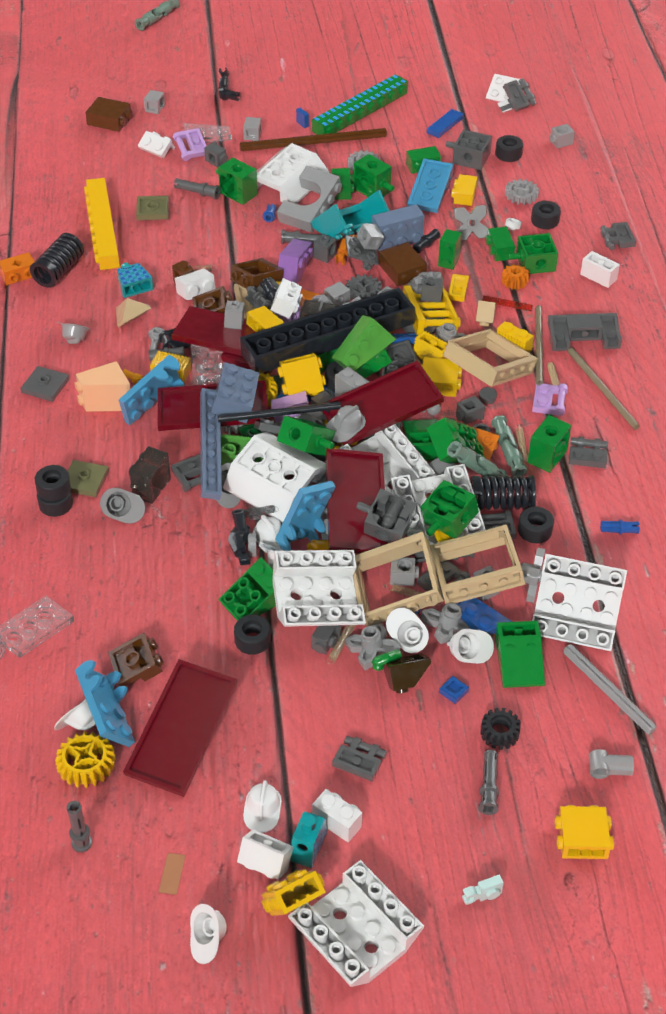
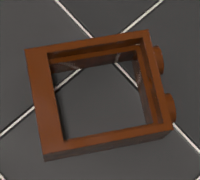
(254, 271)

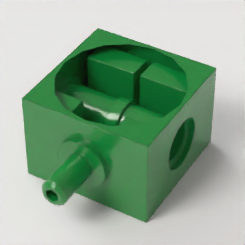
(372, 175)
(237, 181)
(536, 253)
(305, 435)
(549, 443)
(449, 509)

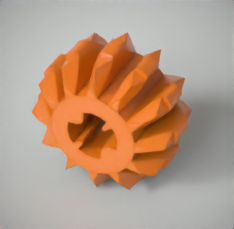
(515, 277)

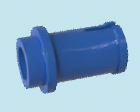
(269, 214)

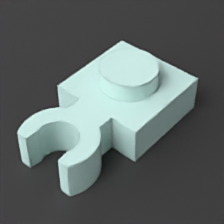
(486, 889)

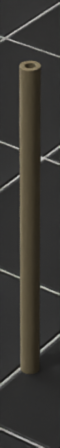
(539, 346)
(614, 401)

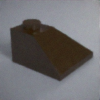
(406, 672)

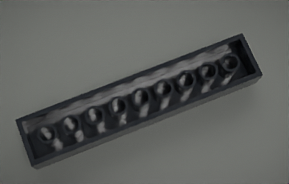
(324, 330)

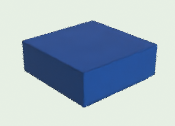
(302, 117)
(454, 689)

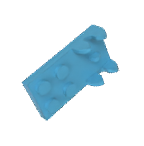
(431, 185)
(145, 392)
(305, 515)
(105, 702)

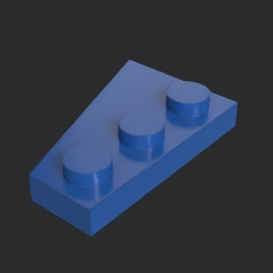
(480, 616)

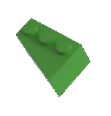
(362, 343)

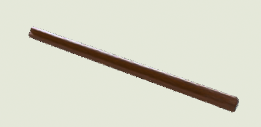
(313, 139)

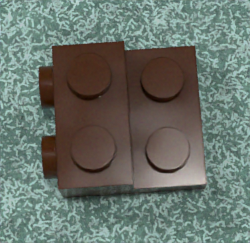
(213, 300)
(136, 660)

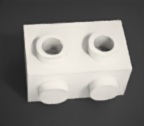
(600, 269)
(194, 283)
(286, 298)
(340, 816)
(265, 854)

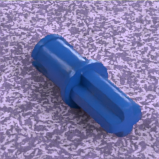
(620, 527)

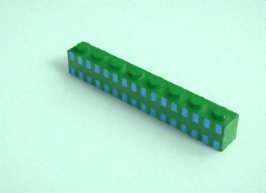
(360, 105)

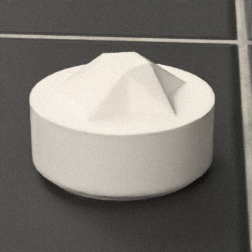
(513, 224)

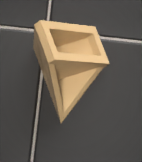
(130, 310)

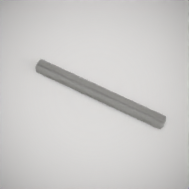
(610, 689)

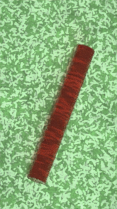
(508, 303)

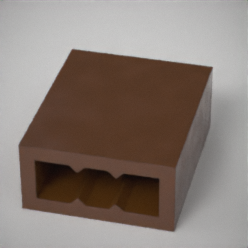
(108, 114)
(401, 263)

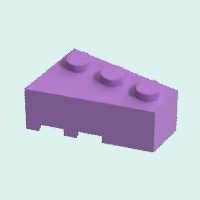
(295, 259)

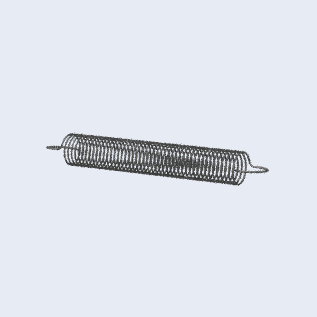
(254, 510)

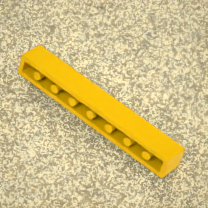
(101, 224)

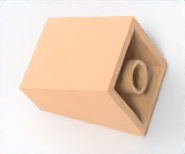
(101, 388)

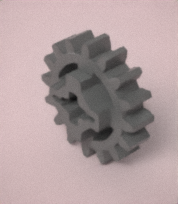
(363, 286)

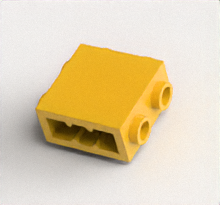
(443, 374)
(302, 375)
(584, 832)
(290, 894)

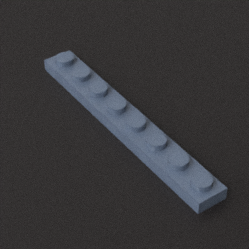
(210, 447)

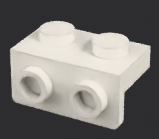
(155, 144)

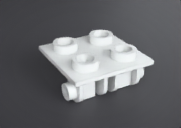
(496, 91)

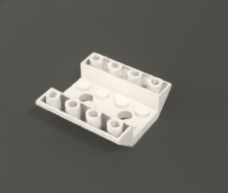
(284, 170)
(398, 455)
(265, 481)
(416, 490)
(313, 577)
(581, 585)
(372, 918)

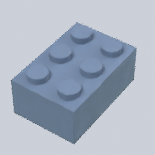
(400, 226)
(235, 390)

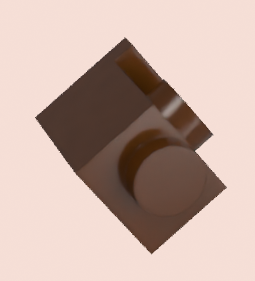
(181, 268)

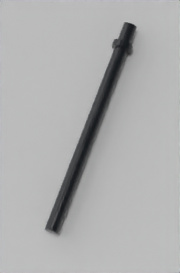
(280, 412)

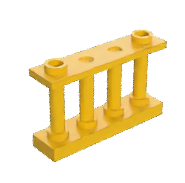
(420, 315)

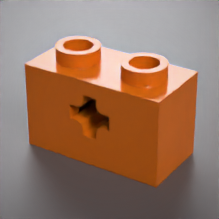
(16, 268)

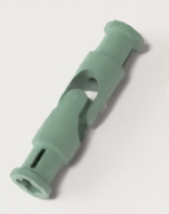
(155, 14)
(509, 446)
(474, 461)

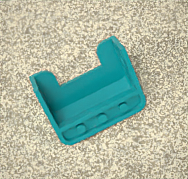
(348, 220)

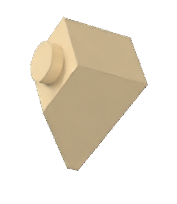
(485, 313)

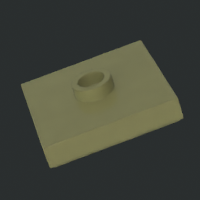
(152, 207)
(87, 477)

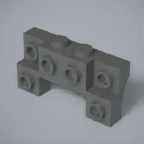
(583, 328)

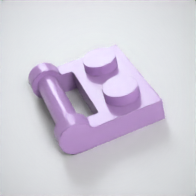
(195, 142)
(543, 399)

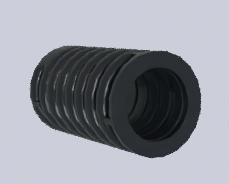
(56, 260)
(513, 499)

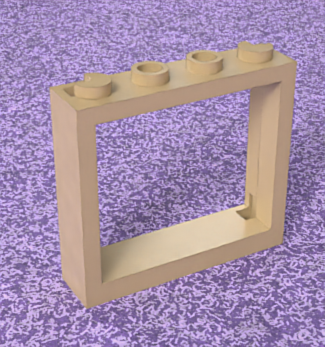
(520, 361)
(389, 553)
(481, 584)

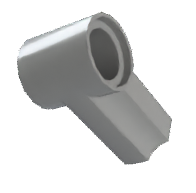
(603, 765)

